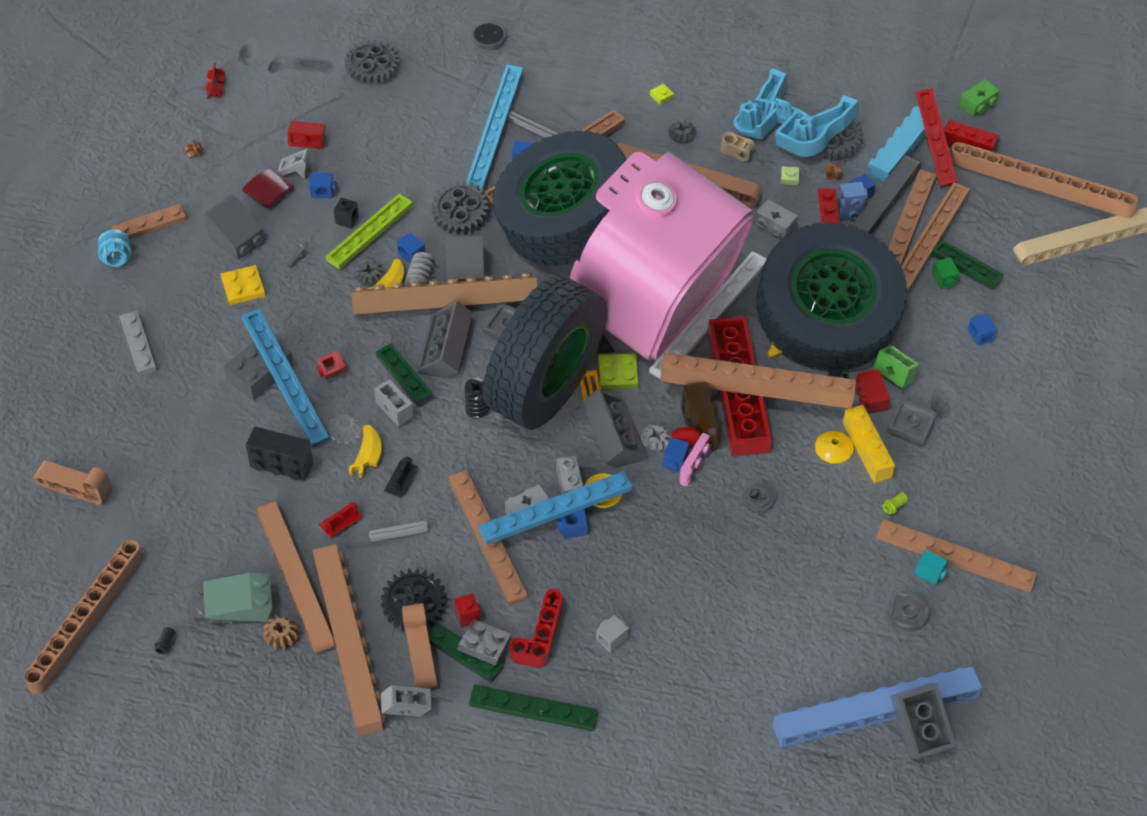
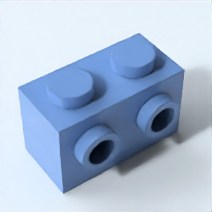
(851, 200)

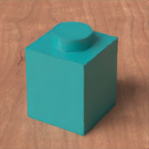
(931, 567)

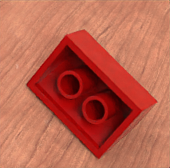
(969, 135)

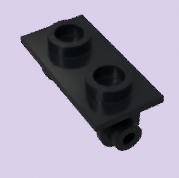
(401, 477)

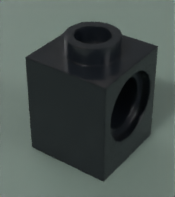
(346, 212)

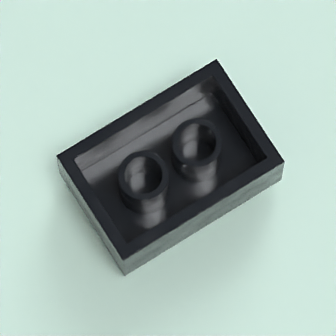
(279, 453)

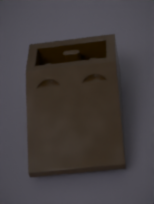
(700, 412)

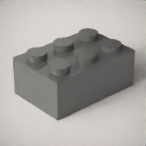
(249, 371)
(923, 720)

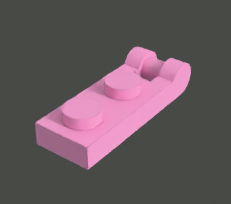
(694, 459)

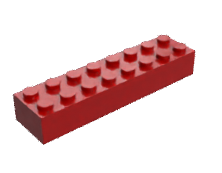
(742, 413)

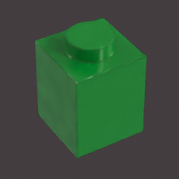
(945, 273)

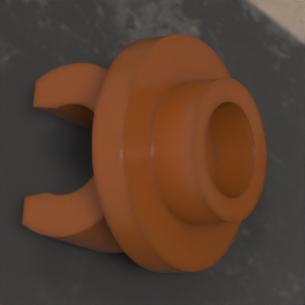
(193, 149)
(832, 172)

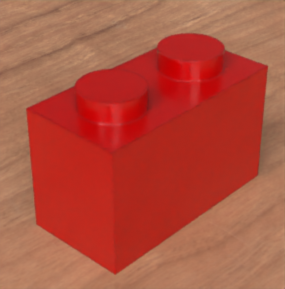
(872, 391)

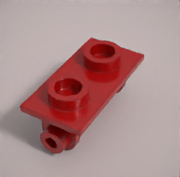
(215, 83)
(341, 519)

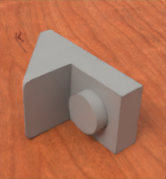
(296, 162)

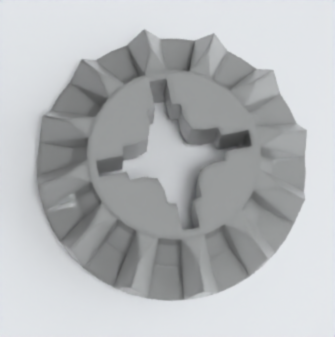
(652, 442)

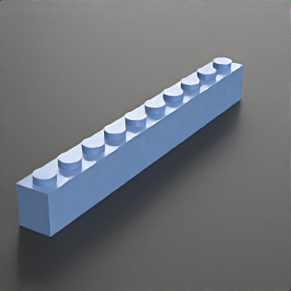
(867, 708)

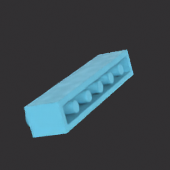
(902, 143)

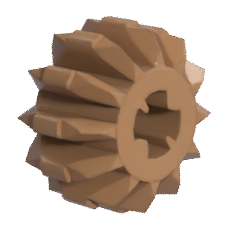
(275, 638)

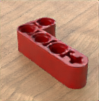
(543, 628)

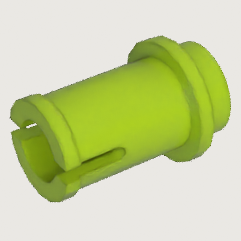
(891, 506)

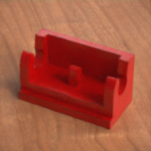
(306, 134)

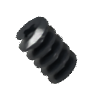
(474, 401)

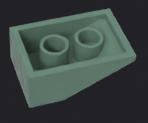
(238, 597)

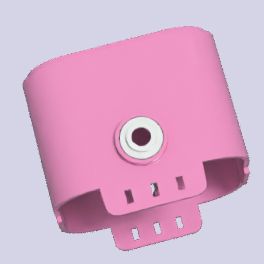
(662, 254)

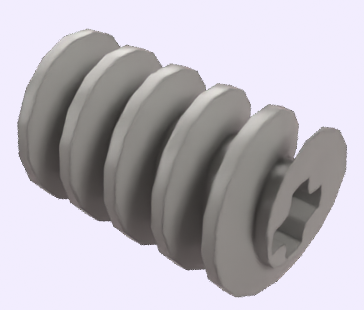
(420, 268)

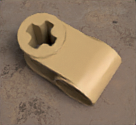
(736, 145)

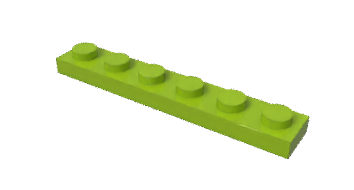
(369, 231)

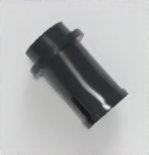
(164, 641)

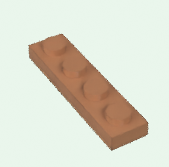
(152, 221)

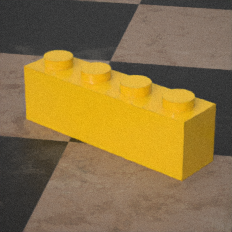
(868, 444)

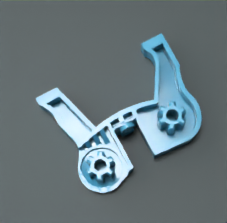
(799, 131)

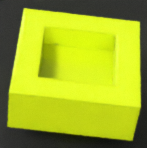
(661, 94)

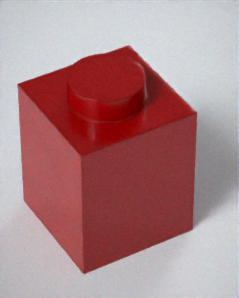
(466, 609)

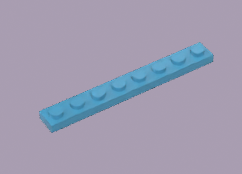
(285, 377)
(555, 508)

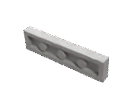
(137, 343)

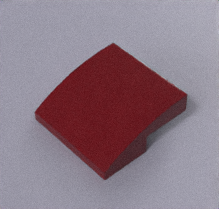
(268, 188)

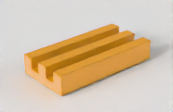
(582, 384)

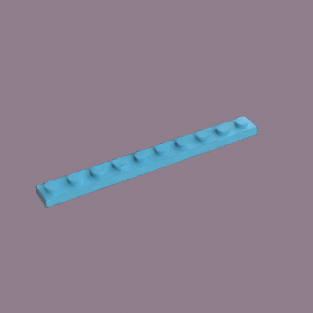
(494, 126)

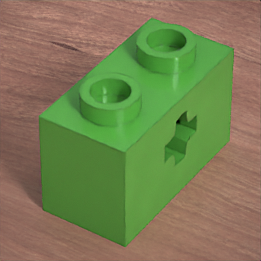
(979, 98)
(896, 366)

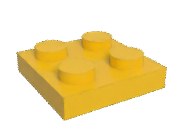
(242, 285)

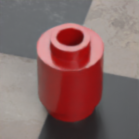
(686, 434)

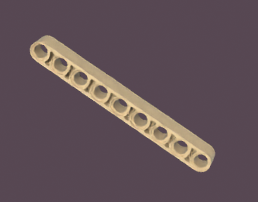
(1080, 237)

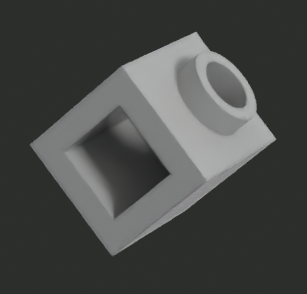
(612, 633)

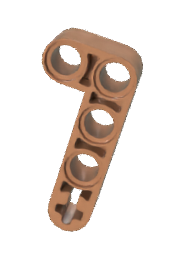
(88, 487)
(419, 646)

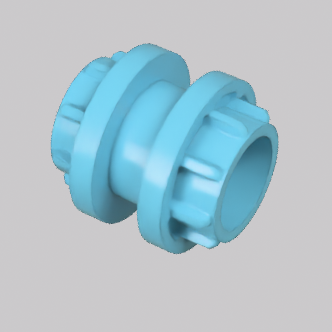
(114, 248)

